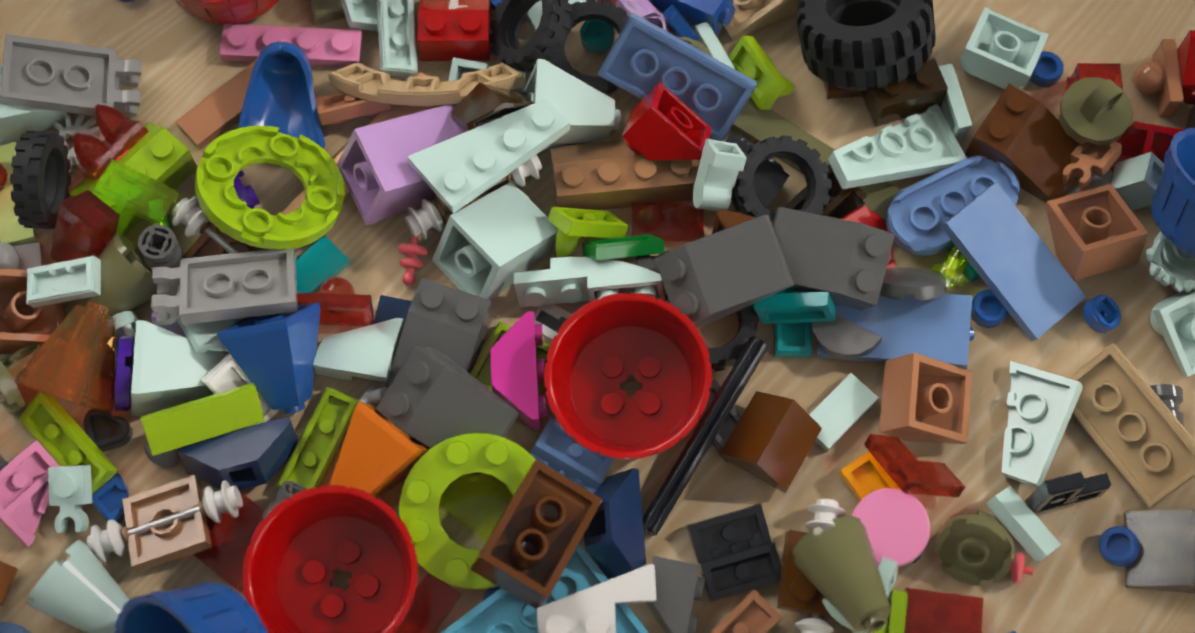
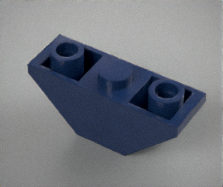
(241, 456)
(617, 528)

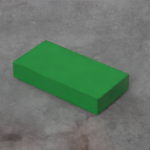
(623, 247)

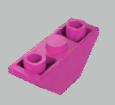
(518, 371)

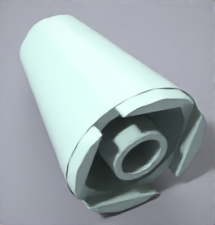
(79, 592)

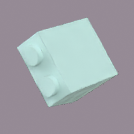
(494, 241)

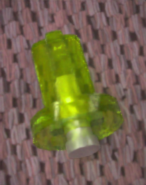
(952, 268)

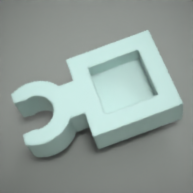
(70, 489)

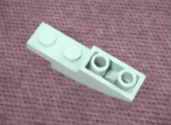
(584, 280)

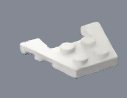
(594, 607)

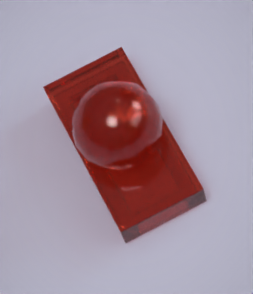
(340, 304)

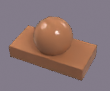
(1162, 78)

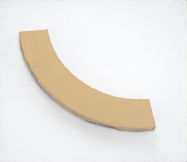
(419, 91)

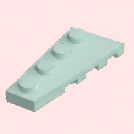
(910, 149)
(483, 156)

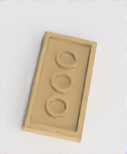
(1133, 427)

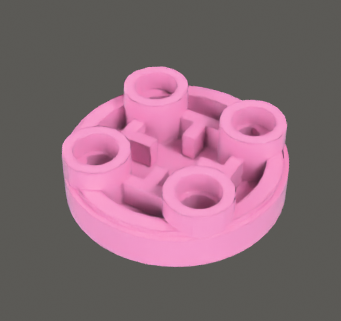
(895, 525)

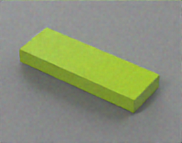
(202, 419)
(65, 438)
(320, 440)

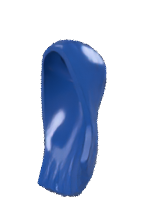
(282, 93)

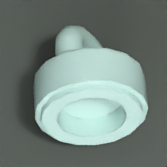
(125, 324)

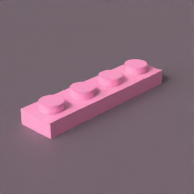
(320, 45)

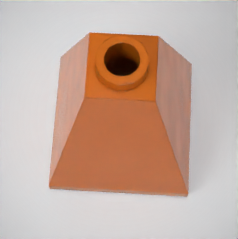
(375, 453)

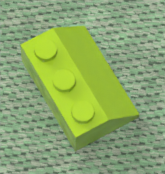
(156, 156)

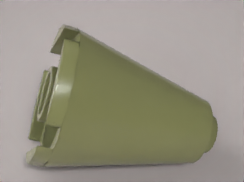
(124, 278)
(845, 572)

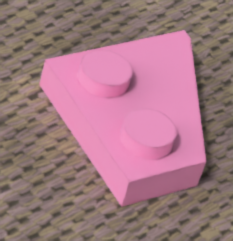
(25, 492)

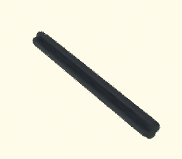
(704, 435)

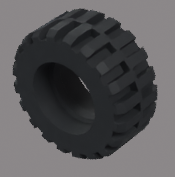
(865, 40)

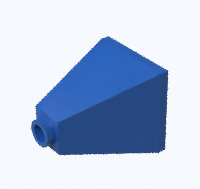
(277, 354)

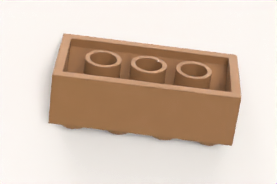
(614, 177)

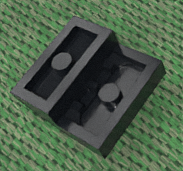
(735, 552)

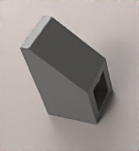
(675, 590)

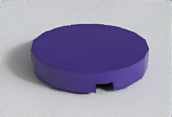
(124, 373)

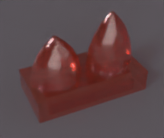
(119, 136)
(667, 221)

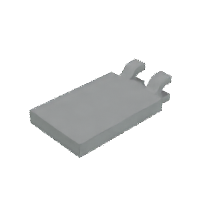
(67, 77)
(226, 287)

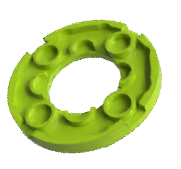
(255, 226)
(429, 480)

